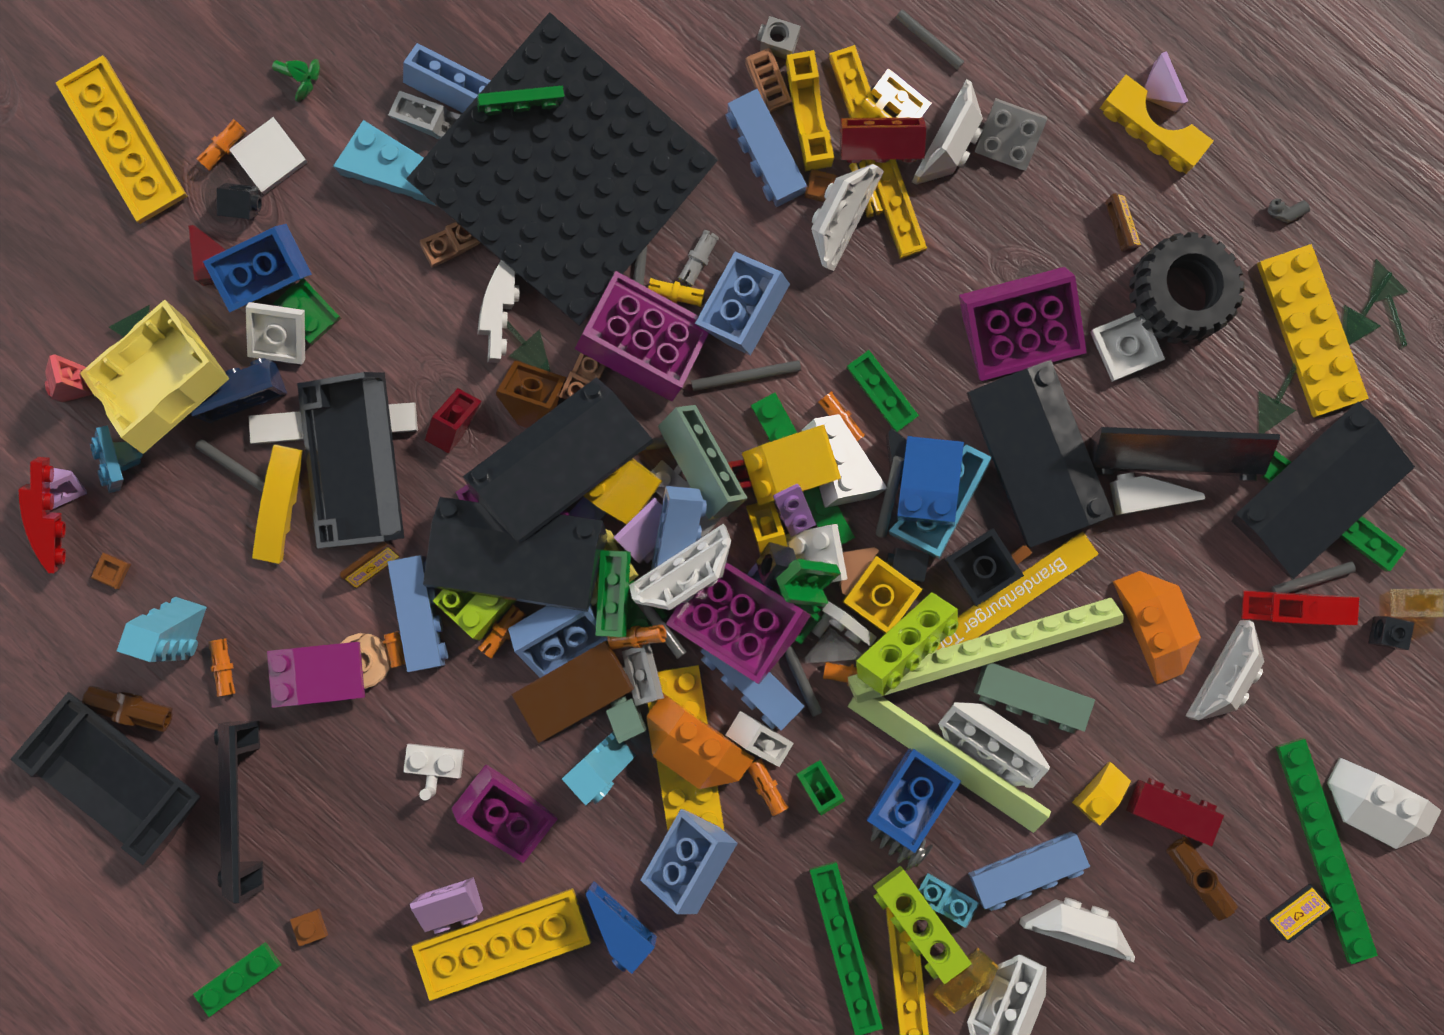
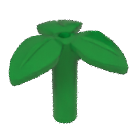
(301, 73)

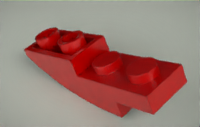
(42, 526)
(1300, 608)

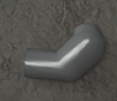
(1285, 213)

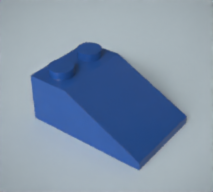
(257, 267)
(930, 481)
(913, 799)
(623, 933)

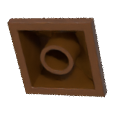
(529, 392)

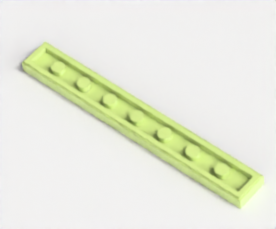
(955, 761)

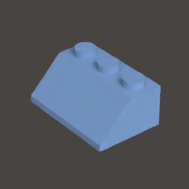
(743, 302)
(554, 637)
(688, 862)

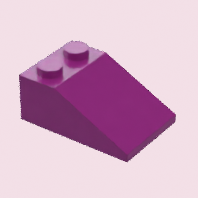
(315, 674)
(503, 814)

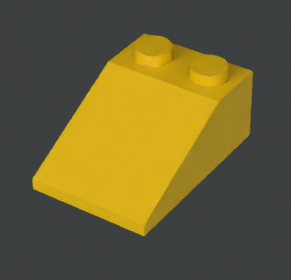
(792, 460)

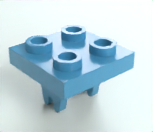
(113, 458)

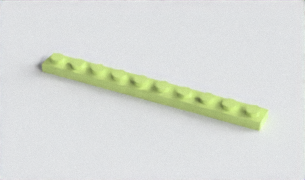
(1002, 645)

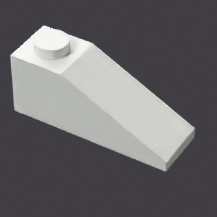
(1145, 493)

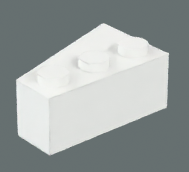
(858, 476)

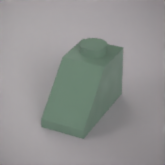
(625, 719)

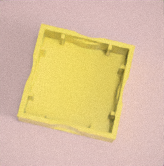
(154, 377)

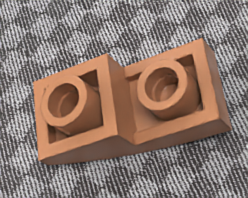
(447, 244)
(583, 372)

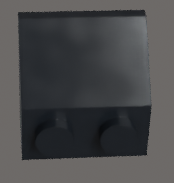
(983, 567)

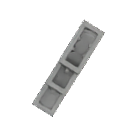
(422, 114)

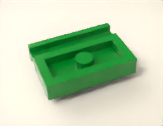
(318, 313)

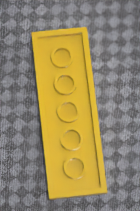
(121, 139)
(1312, 330)
(677, 793)
(501, 944)

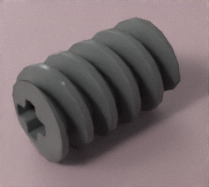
(914, 859)

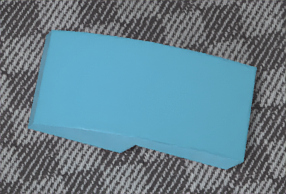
(948, 900)

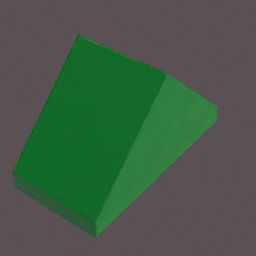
(820, 787)

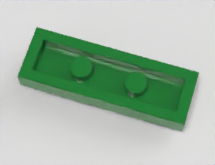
(520, 100)
(882, 391)
(613, 593)
(237, 979)

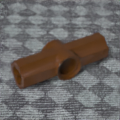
(128, 708)
(1212, 891)

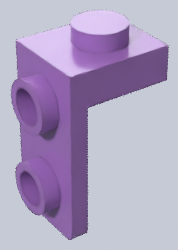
(794, 510)

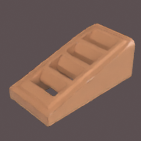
(758, 59)

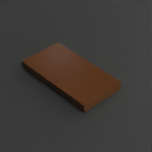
(572, 691)

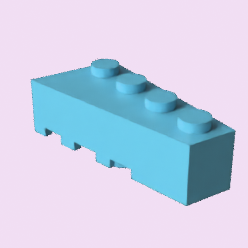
(380, 161)
(935, 537)
(164, 633)
(594, 773)

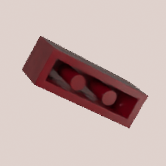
(882, 139)
(1175, 811)

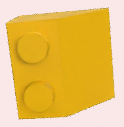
(625, 491)
(882, 595)

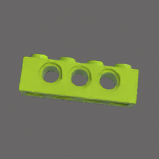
(907, 644)
(952, 959)

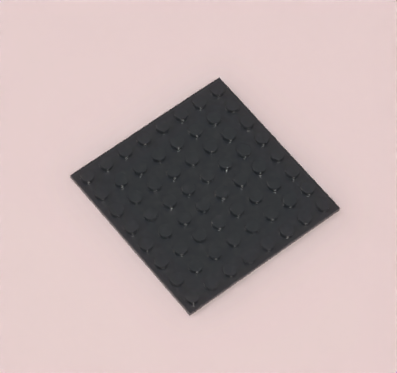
(567, 186)

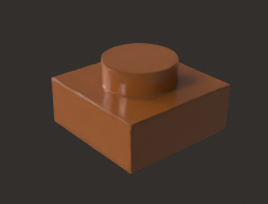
(309, 927)

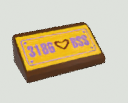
(1122, 222)
(369, 564)

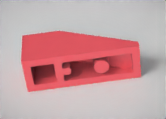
(65, 380)

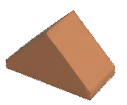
(855, 565)

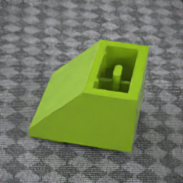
(472, 611)

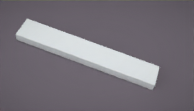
(288, 426)

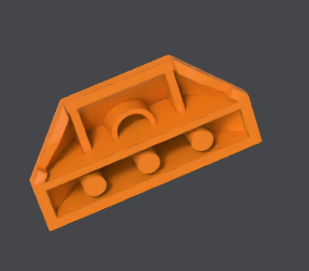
(1159, 623)
(694, 747)

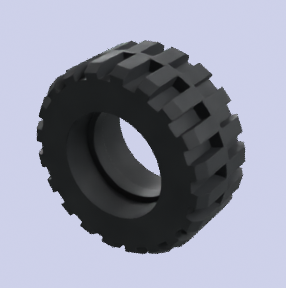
(1210, 265)

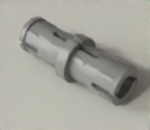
(698, 258)

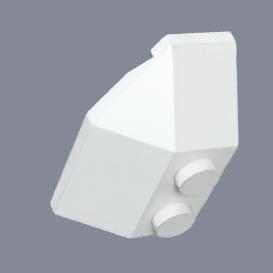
(953, 138)
(842, 211)
(684, 573)
(1231, 675)
(994, 743)
(1380, 805)
(1079, 926)
(1011, 1001)

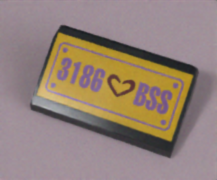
(1298, 913)

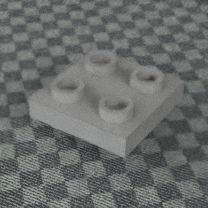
(1010, 134)

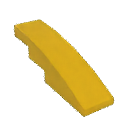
(276, 504)

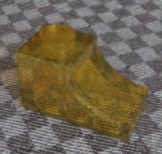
(1417, 603)
(969, 983)

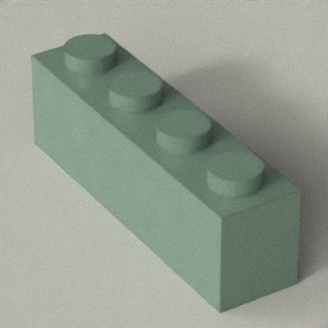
(702, 461)
(1033, 696)

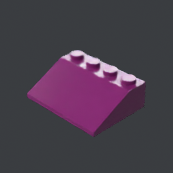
(1023, 323)
(643, 336)
(740, 623)

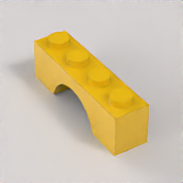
(808, 110)
(1179, 147)

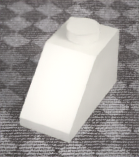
(759, 739)

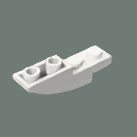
(498, 296)

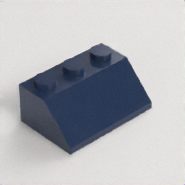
(243, 391)

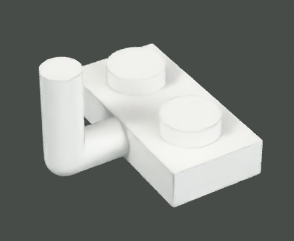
(841, 620)
(433, 762)

